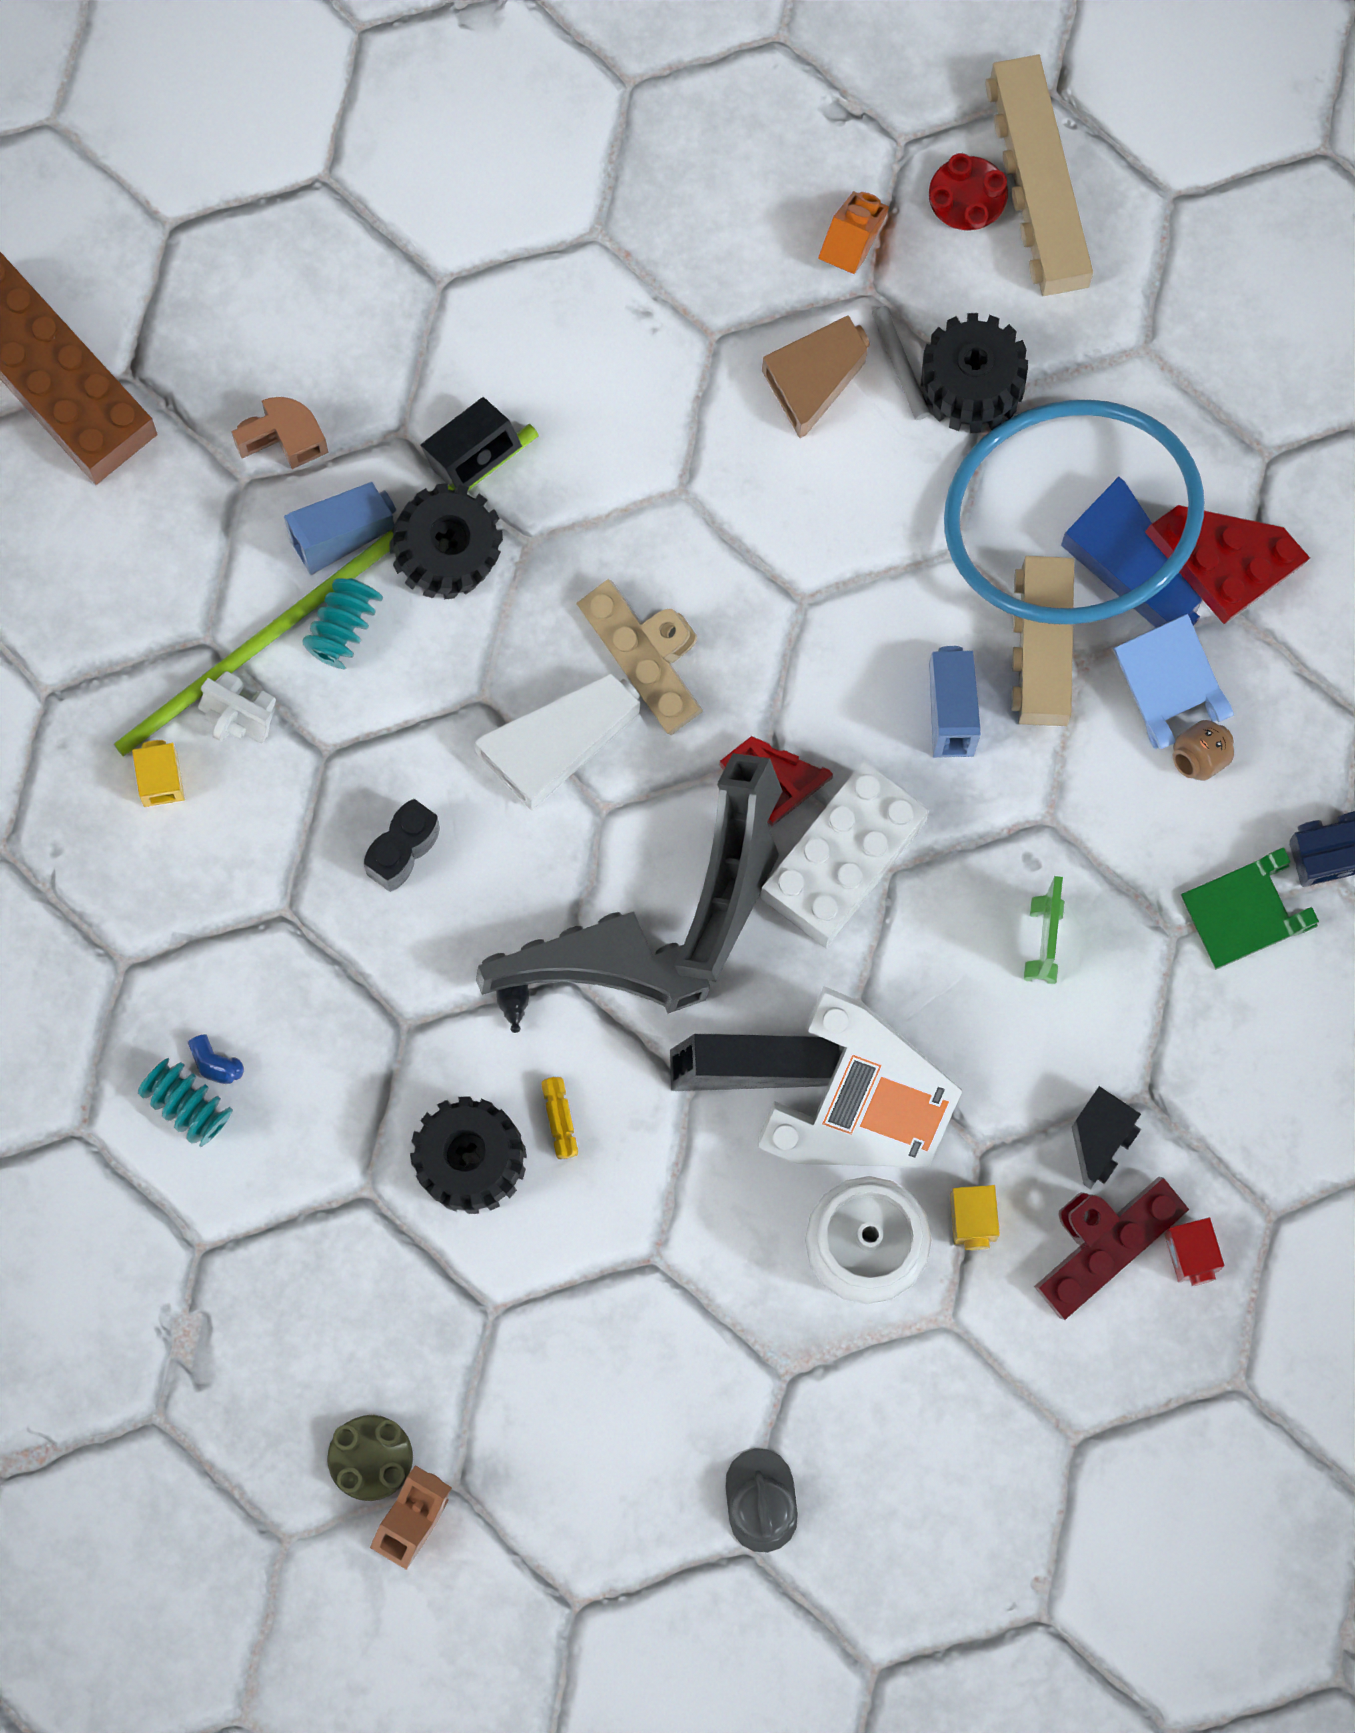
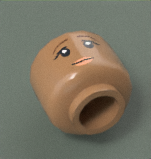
(1203, 750)

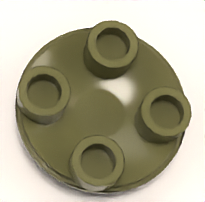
(370, 1457)

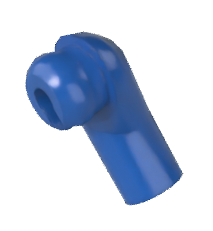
(214, 1066)

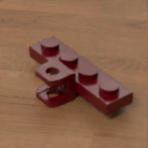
(1106, 1242)

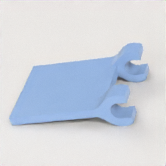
(1170, 676)

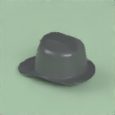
(761, 1500)

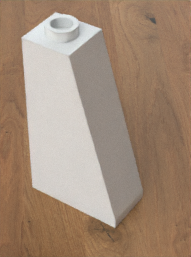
(557, 739)

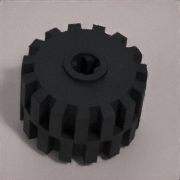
(970, 394)
(458, 519)
(462, 1129)

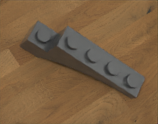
(737, 868)
(602, 955)

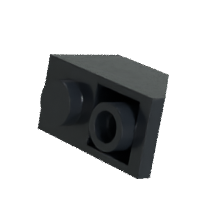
(1100, 1132)

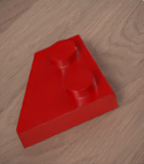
(795, 776)

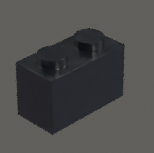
(471, 444)

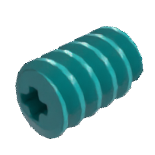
(339, 621)
(184, 1102)

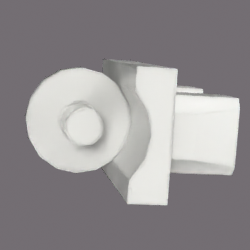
(233, 712)

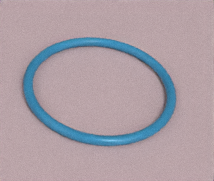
(1098, 611)

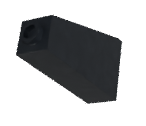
(752, 1062)

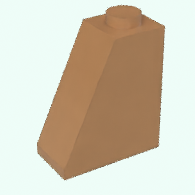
(815, 371)

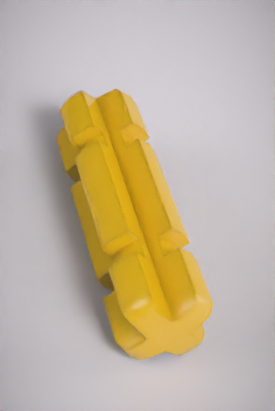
(559, 1117)

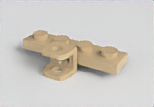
(646, 652)

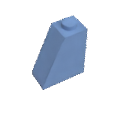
(339, 525)
(953, 703)

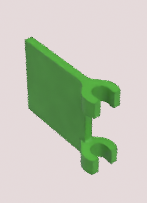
(1053, 908)

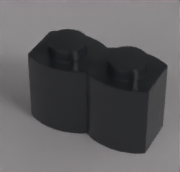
(409, 838)

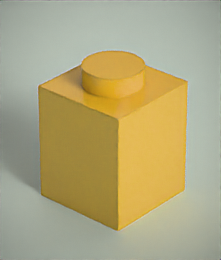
(158, 773)
(974, 1216)

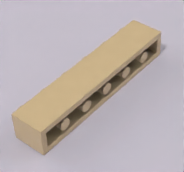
(1040, 176)

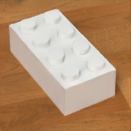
(844, 854)

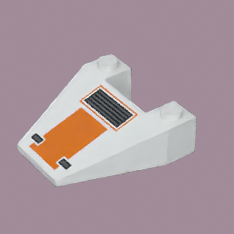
(881, 1101)

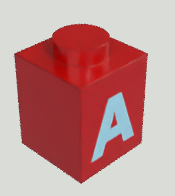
(1194, 1251)

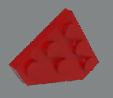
(1232, 558)

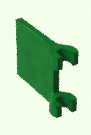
(1244, 912)

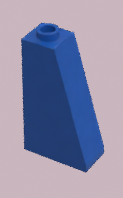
(1118, 551)

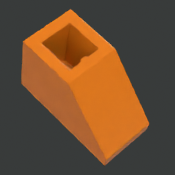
(853, 231)

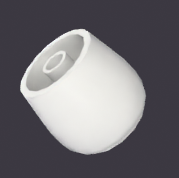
(873, 1211)

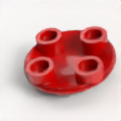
(968, 192)

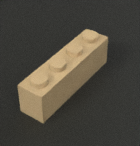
(1044, 648)

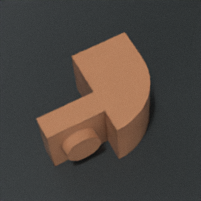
(285, 423)
(411, 1517)

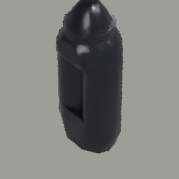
(513, 1003)

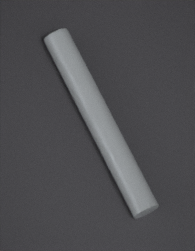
(900, 363)

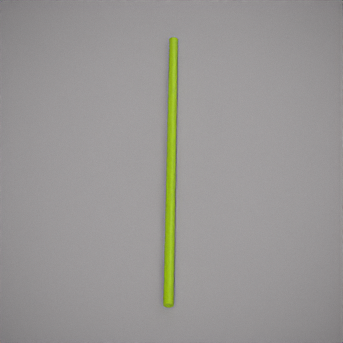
(274, 629)

